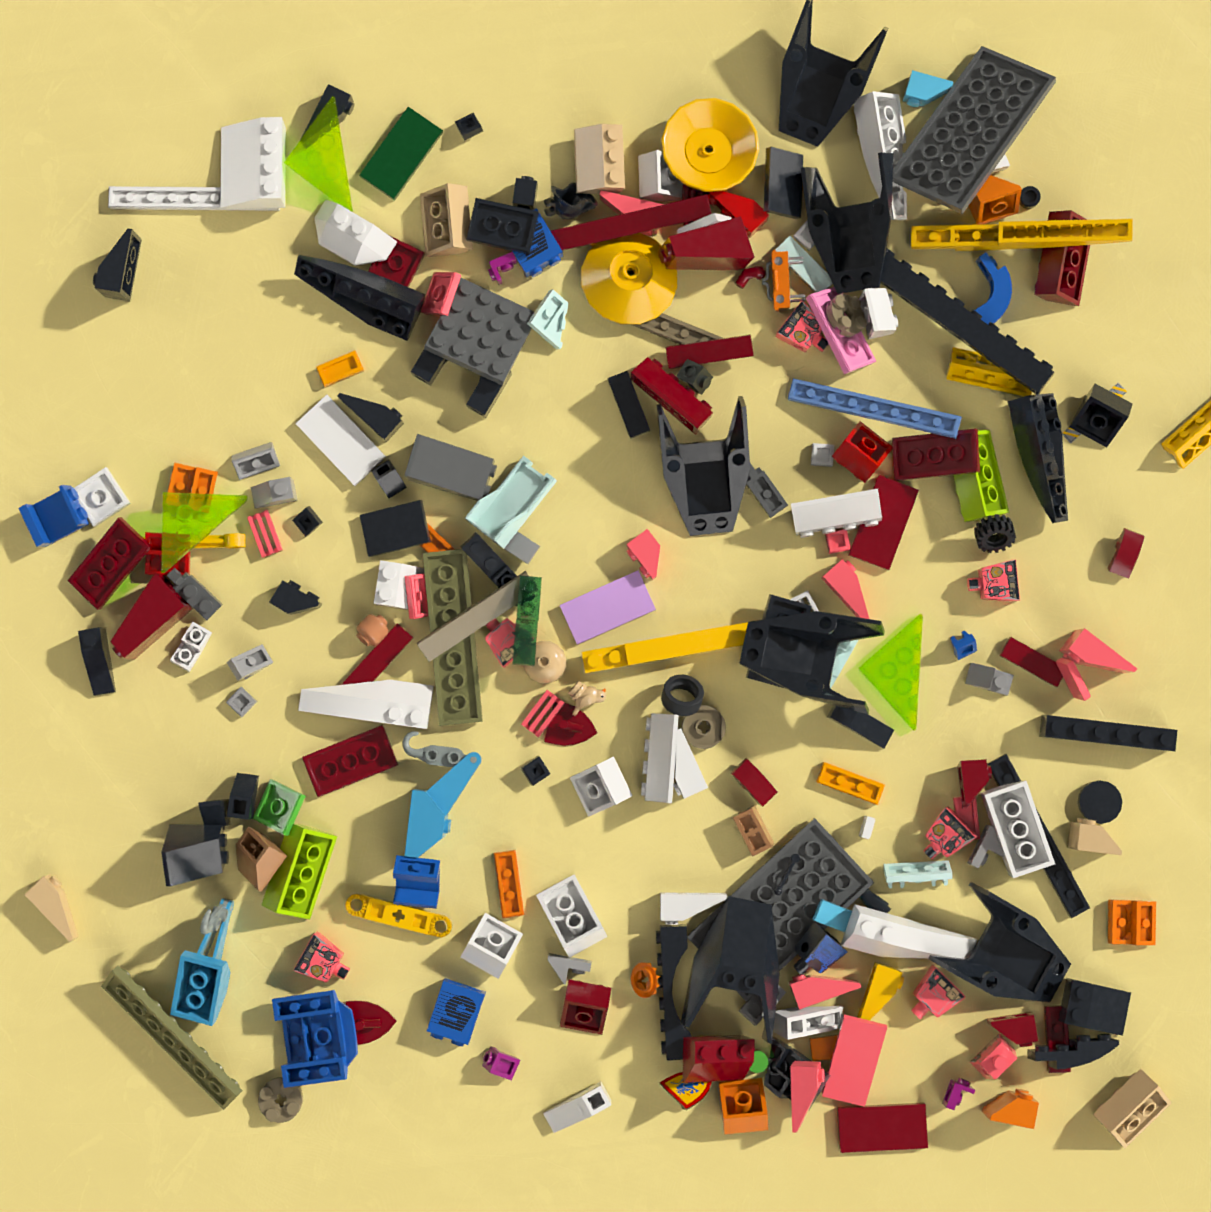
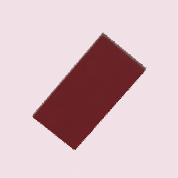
(935, 455)
(880, 542)
(109, 563)
(350, 761)
(882, 1127)

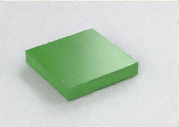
(279, 807)

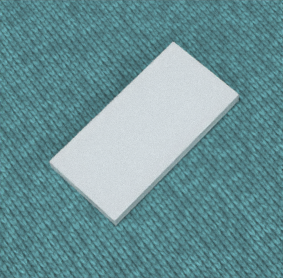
(340, 440)

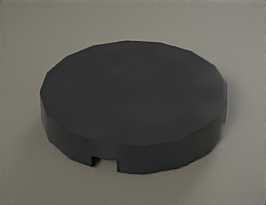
(1100, 801)

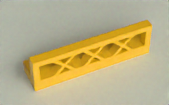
(987, 376)
(1189, 435)

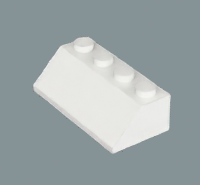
(836, 512)
(661, 757)
(1017, 828)

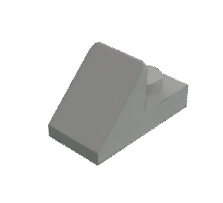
(250, 662)
(989, 679)
(987, 841)
(562, 963)

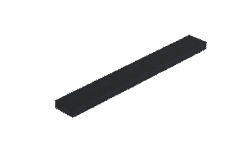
(1059, 873)

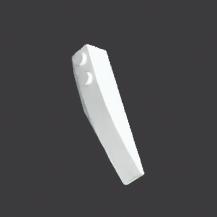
(882, 130)
(373, 701)
(902, 938)

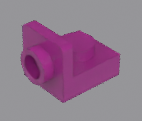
(502, 263)
(500, 1063)
(953, 1094)

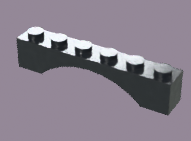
(1108, 733)
(673, 945)

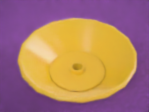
(714, 126)
(623, 296)

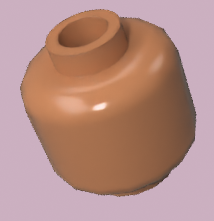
(372, 630)

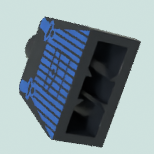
(818, 950)

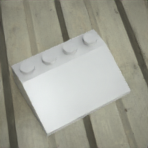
(253, 164)

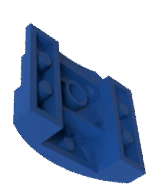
(317, 1037)

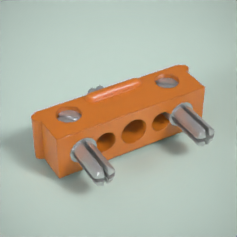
(781, 284)

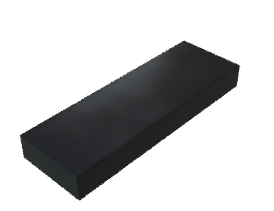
(628, 404)

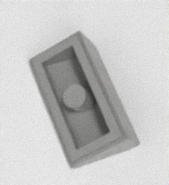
(255, 460)

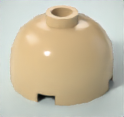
(549, 663)

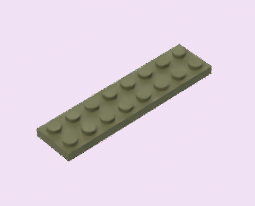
(457, 667)
(171, 1037)

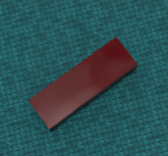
(1032, 661)
(1056, 1032)

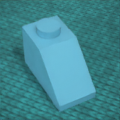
(924, 89)

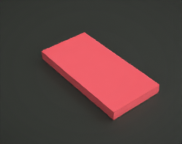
(854, 1060)

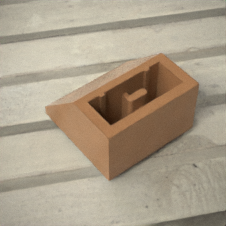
(258, 858)

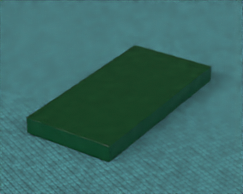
(401, 153)

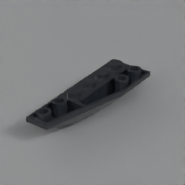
(364, 294)
(1041, 450)

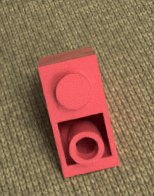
(646, 551)

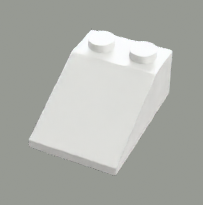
(571, 916)

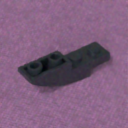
(488, 560)
(1077, 1053)

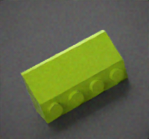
(982, 492)
(300, 876)

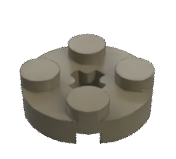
(851, 306)
(711, 737)
(273, 1110)

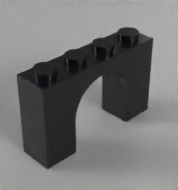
(484, 395)

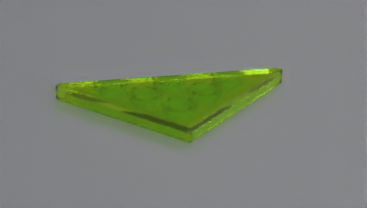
(321, 157)
(191, 518)
(896, 671)

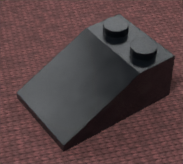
(118, 269)
(1094, 1006)

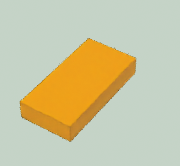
(340, 368)

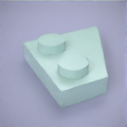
(550, 318)

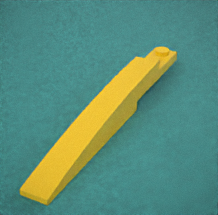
(1022, 234)
(664, 648)

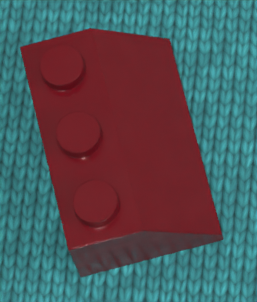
(717, 1058)

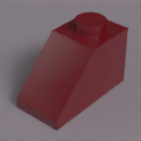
(972, 779)
(1017, 1027)

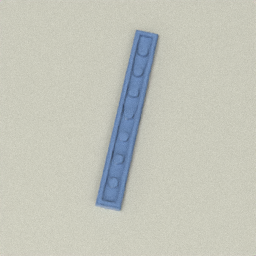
(874, 408)

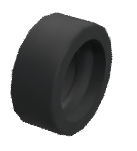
(685, 683)

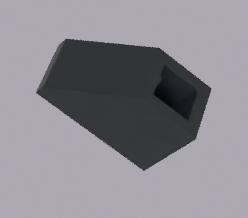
(292, 600)
(243, 796)

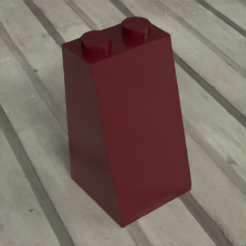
(709, 248)
(149, 618)

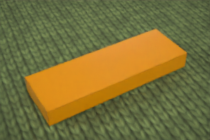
(850, 783)

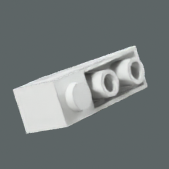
(578, 1107)

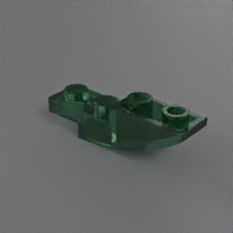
(527, 620)

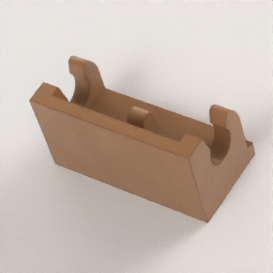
(753, 830)

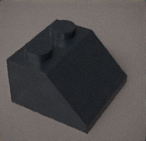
(1101, 415)

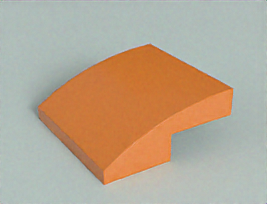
(192, 480)
(1132, 922)

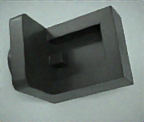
(695, 375)

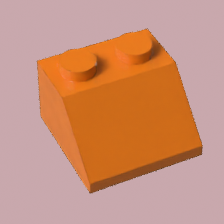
(995, 200)
(743, 1106)
(1013, 1108)

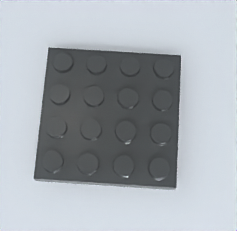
(481, 332)

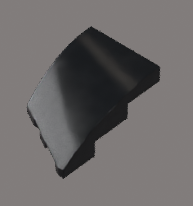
(779, 1072)

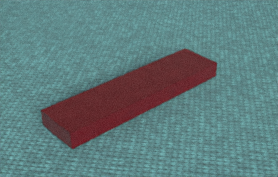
(710, 351)
(380, 656)

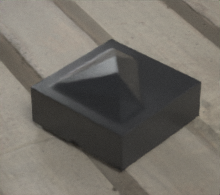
(468, 126)
(307, 521)
(535, 770)

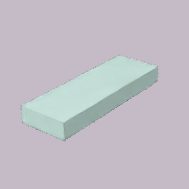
(810, 271)

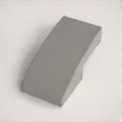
(522, 547)
(753, 1010)

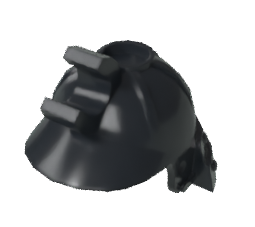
(568, 203)

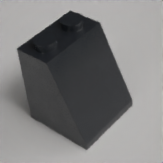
(193, 852)

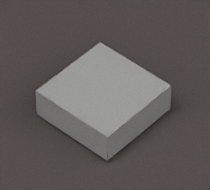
(241, 701)

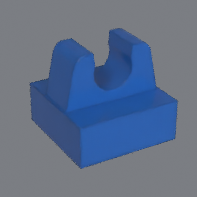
(964, 646)

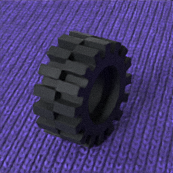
(986, 533)

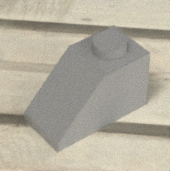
(274, 492)

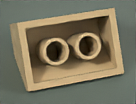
(599, 159)
(446, 220)
(1132, 1108)

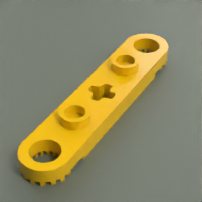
(382, 912)

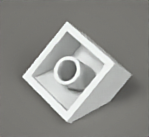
(656, 179)
(878, 313)
(391, 584)
(601, 786)
(491, 945)

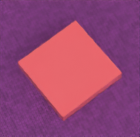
(440, 293)

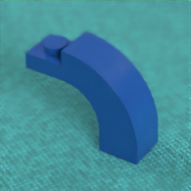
(1000, 289)

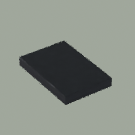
(783, 183)
(502, 226)
(395, 528)

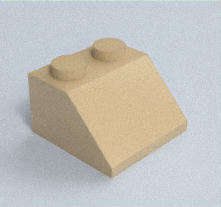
(1090, 837)

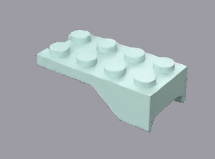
(508, 507)

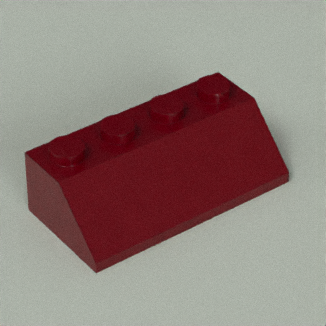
(1062, 268)
(671, 395)

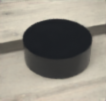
(1029, 197)

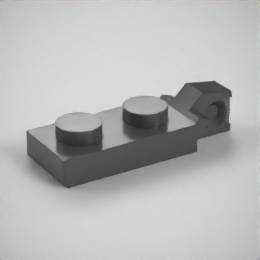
(765, 491)
(194, 593)

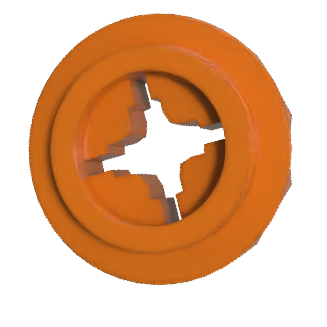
(638, 974)

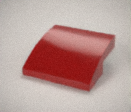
(154, 557)

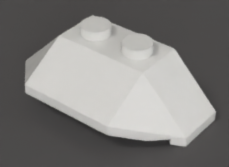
(351, 235)

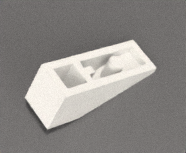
(687, 773)
(681, 906)
(807, 1021)

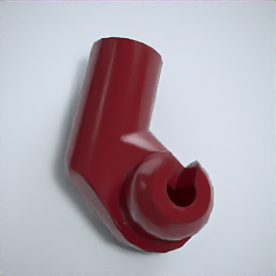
(748, 273)

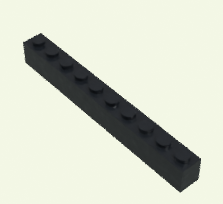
(965, 324)

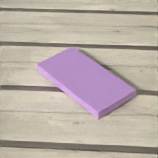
(607, 607)

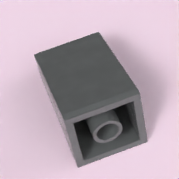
(450, 468)

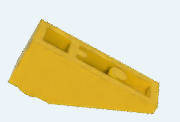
(880, 989)

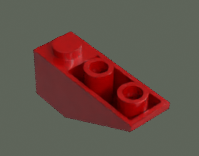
(736, 206)

